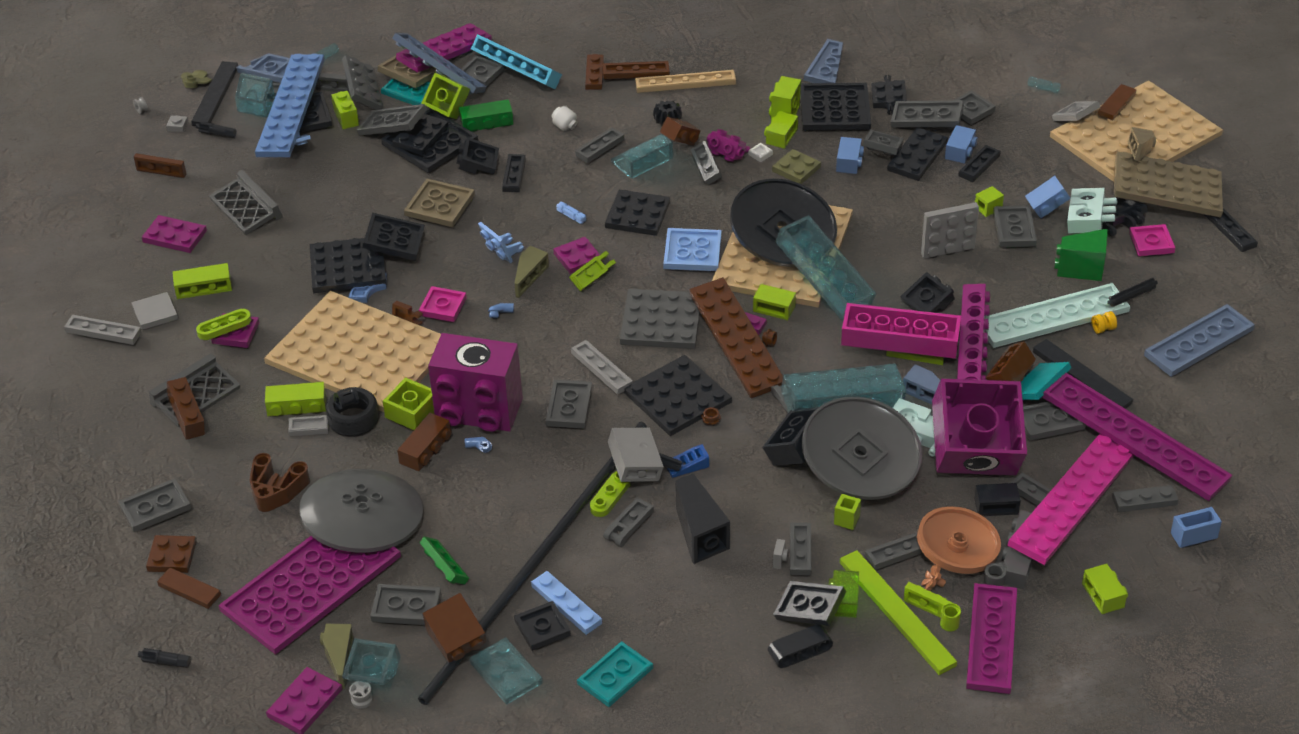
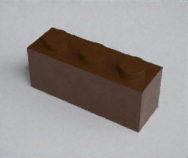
(1013, 363)
(185, 408)
(424, 442)

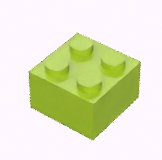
(445, 95)
(785, 96)
(408, 403)

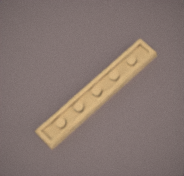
(685, 81)

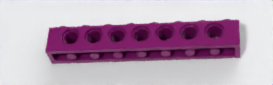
(972, 332)

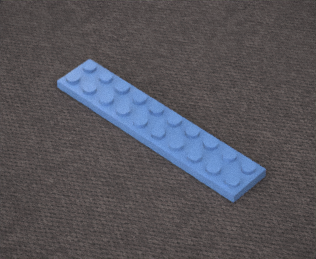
(290, 106)

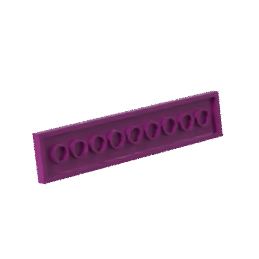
(1137, 436)

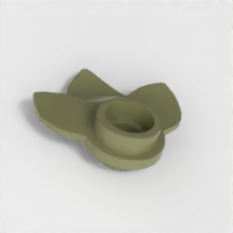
(192, 80)

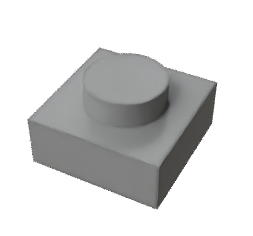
(177, 123)
(780, 554)

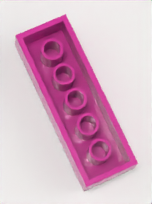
(901, 330)

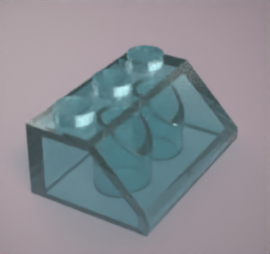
(645, 156)

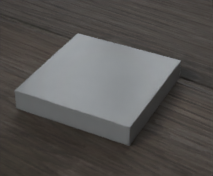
(1076, 111)
(154, 310)

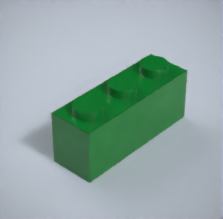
(486, 115)

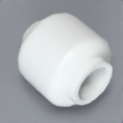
(564, 118)

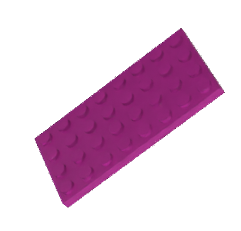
(301, 590)

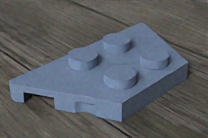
(267, 66)

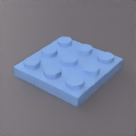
(692, 249)

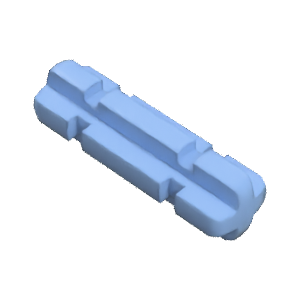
(571, 212)

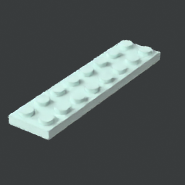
(1051, 315)

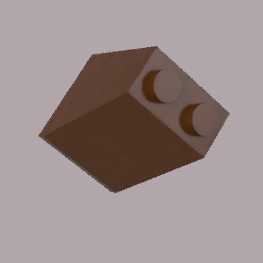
(454, 628)

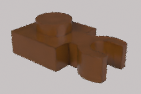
(405, 312)

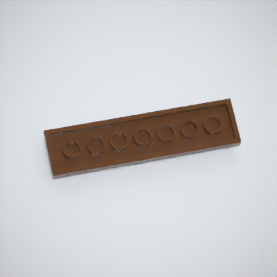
(737, 337)

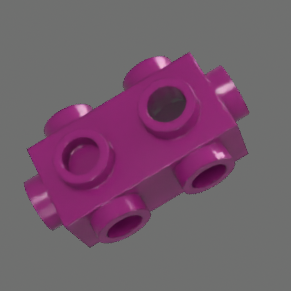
(728, 145)

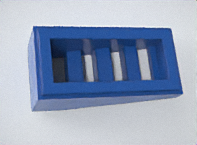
(699, 457)

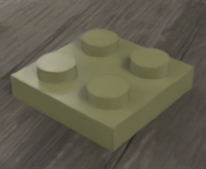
(796, 166)

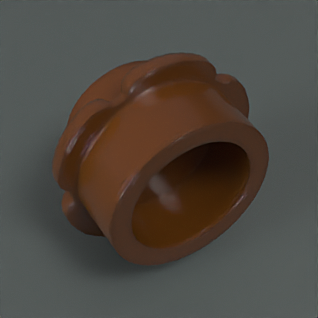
(769, 338)
(711, 416)

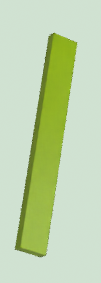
(899, 613)

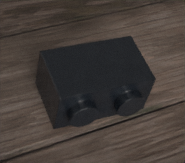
(997, 499)

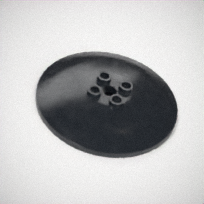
(776, 203)

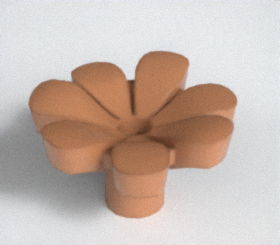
(933, 578)

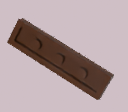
(635, 69)

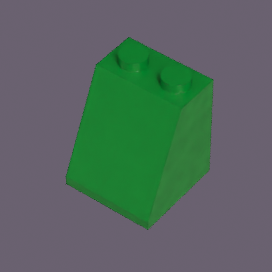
(1082, 255)

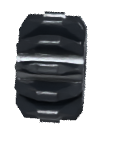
(666, 109)

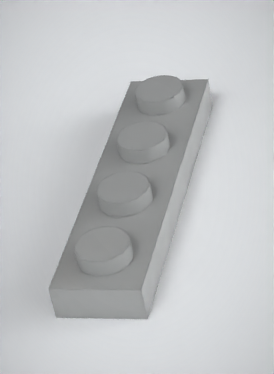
(103, 329)
(601, 366)

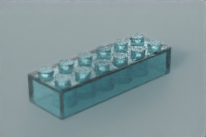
(824, 265)
(819, 387)

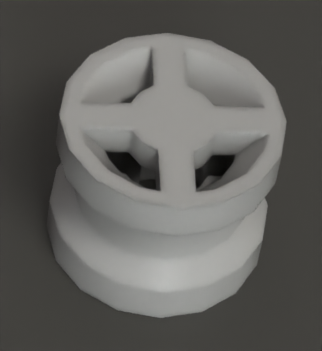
(363, 689)

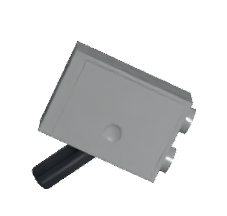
(637, 455)

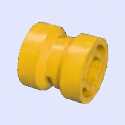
(1103, 322)

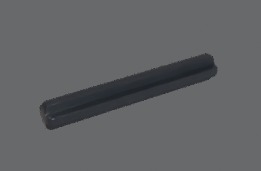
(1132, 292)

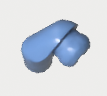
(500, 308)
(479, 442)

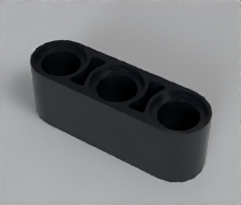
(800, 646)

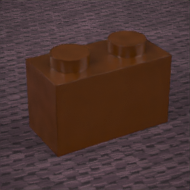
(680, 131)

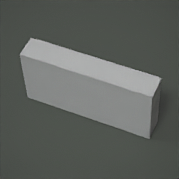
(308, 425)

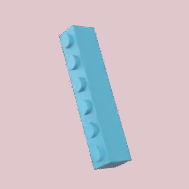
(516, 61)

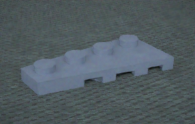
(826, 63)

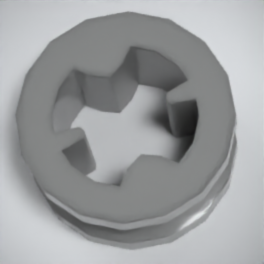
(140, 105)

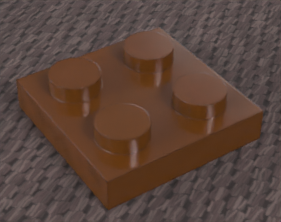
(171, 552)

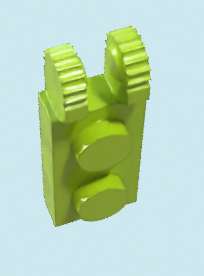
(591, 271)

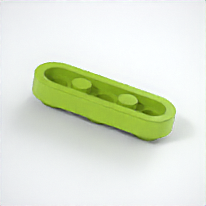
(223, 324)
(608, 496)

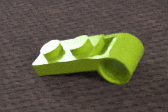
(934, 604)

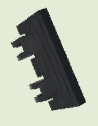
(1127, 213)

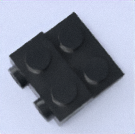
(477, 156)
(928, 294)

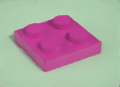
(1152, 240)
(443, 303)

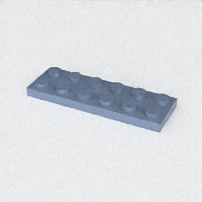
(442, 65)
(1199, 340)

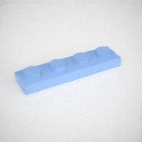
(566, 602)

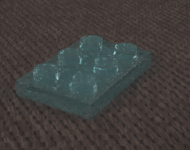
(506, 670)

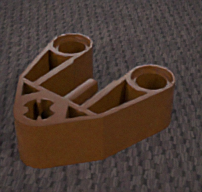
(274, 491)

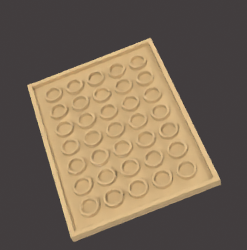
(1174, 124)
(746, 272)
(355, 347)

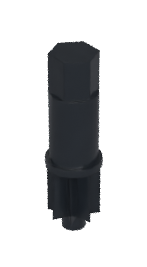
(211, 128)
(162, 657)

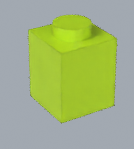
(988, 200)
(847, 511)

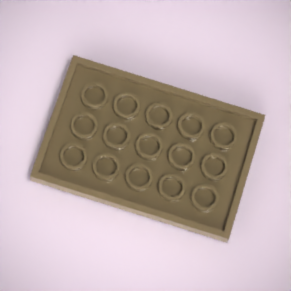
(1168, 184)

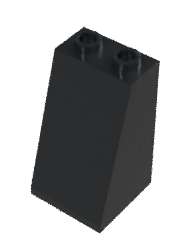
(701, 520)

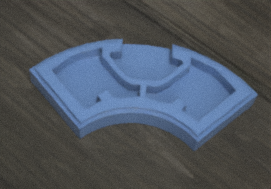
(362, 294)

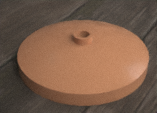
(958, 540)

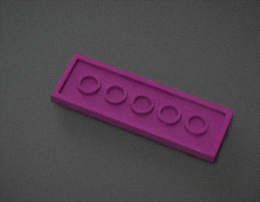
(447, 45)
(992, 638)

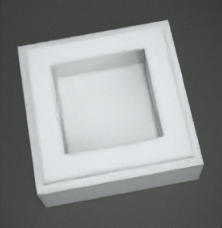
(760, 152)

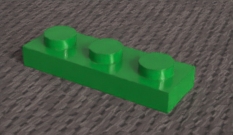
(444, 561)

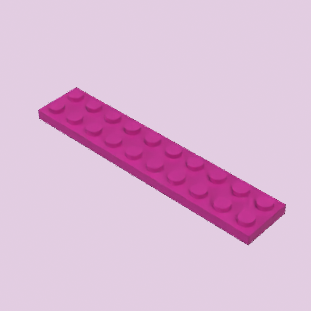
(1070, 499)

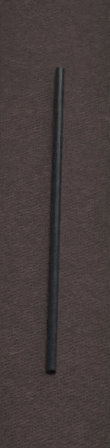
(526, 570)

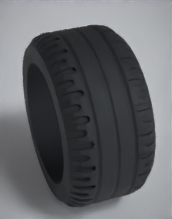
(355, 424)

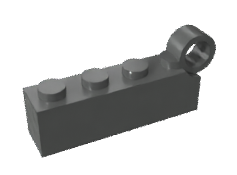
(1016, 566)

